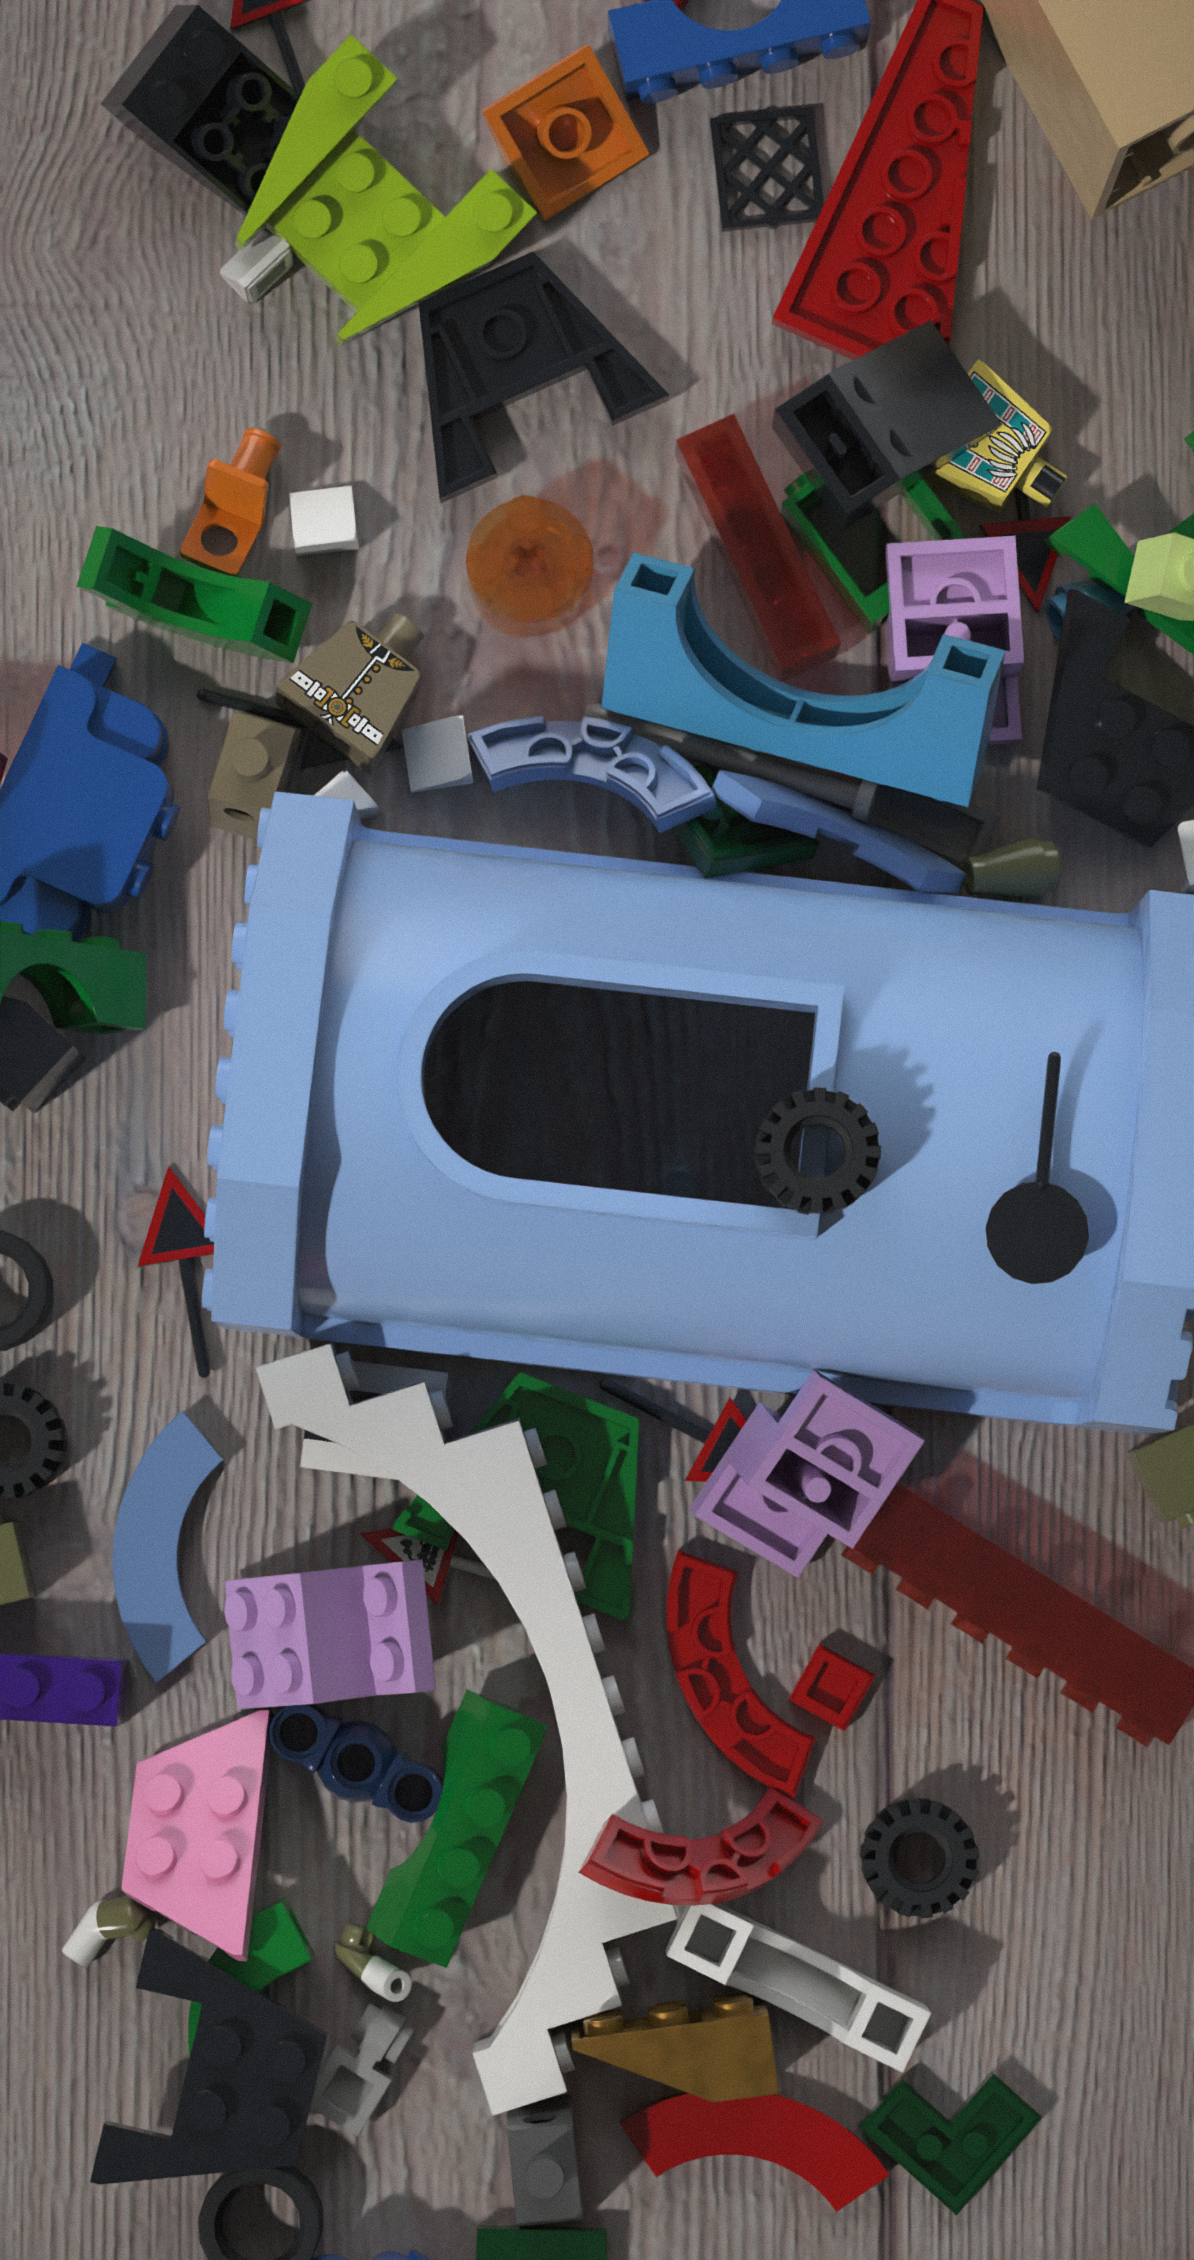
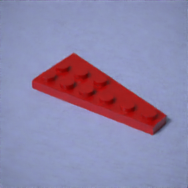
(895, 213)

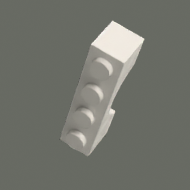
(799, 1981)

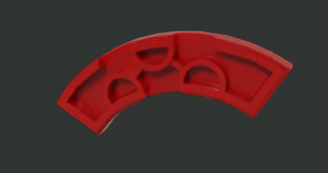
(715, 1683)
(704, 1869)
(759, 2127)

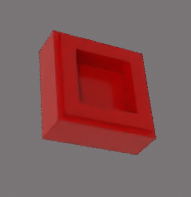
(831, 1687)

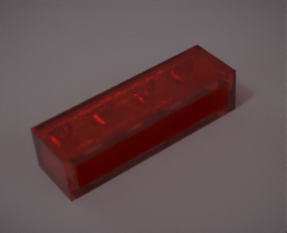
(757, 548)

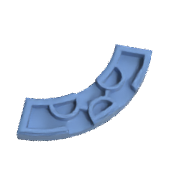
(596, 754)
(804, 814)
(148, 1544)

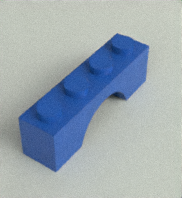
(666, 50)

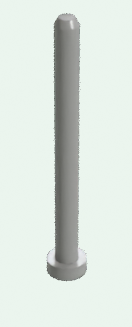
(750, 763)

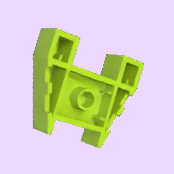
(358, 216)

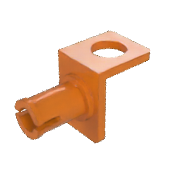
(233, 500)

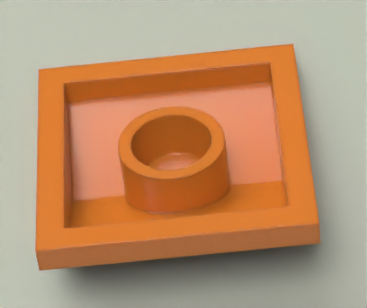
(564, 132)

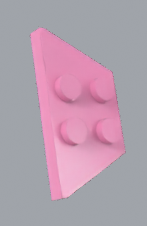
(201, 1831)

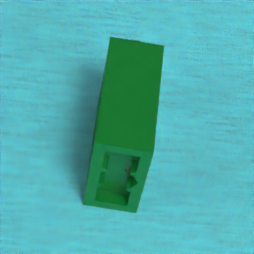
(873, 609)

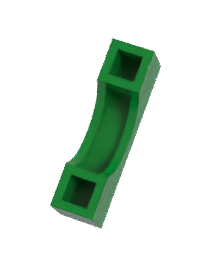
(84, 984)
(435, 1888)

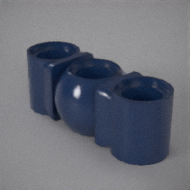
(325, 1755)

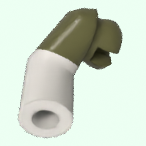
(106, 1921)
(369, 1968)

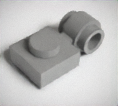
(350, 2082)

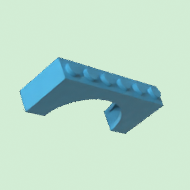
(680, 674)

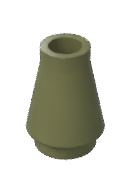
(1017, 870)

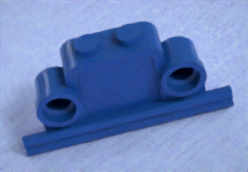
(82, 802)

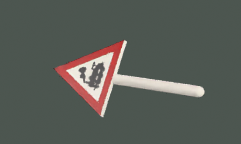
(436, 1561)

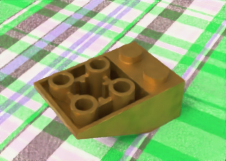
(704, 2052)

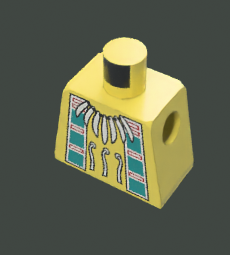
(1007, 456)

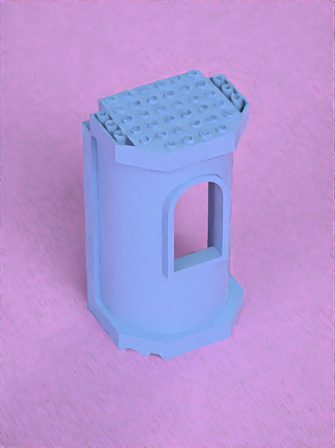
(929, 1010)

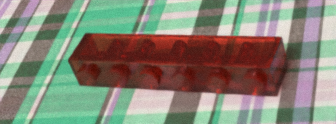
(1029, 1614)

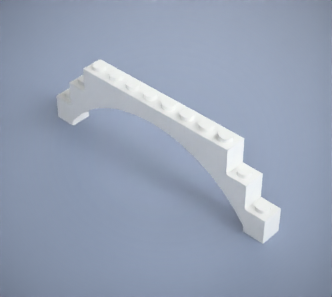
(495, 1501)

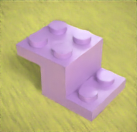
(960, 592)
(806, 1474)
(329, 1635)

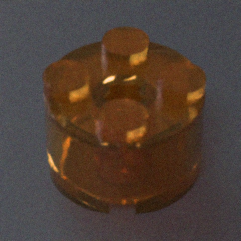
(528, 531)

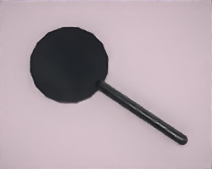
(1039, 1227)

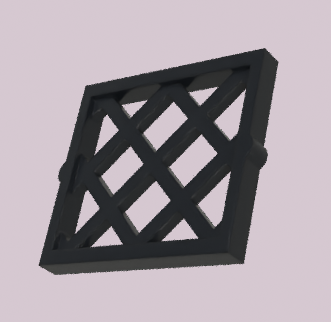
(761, 121)

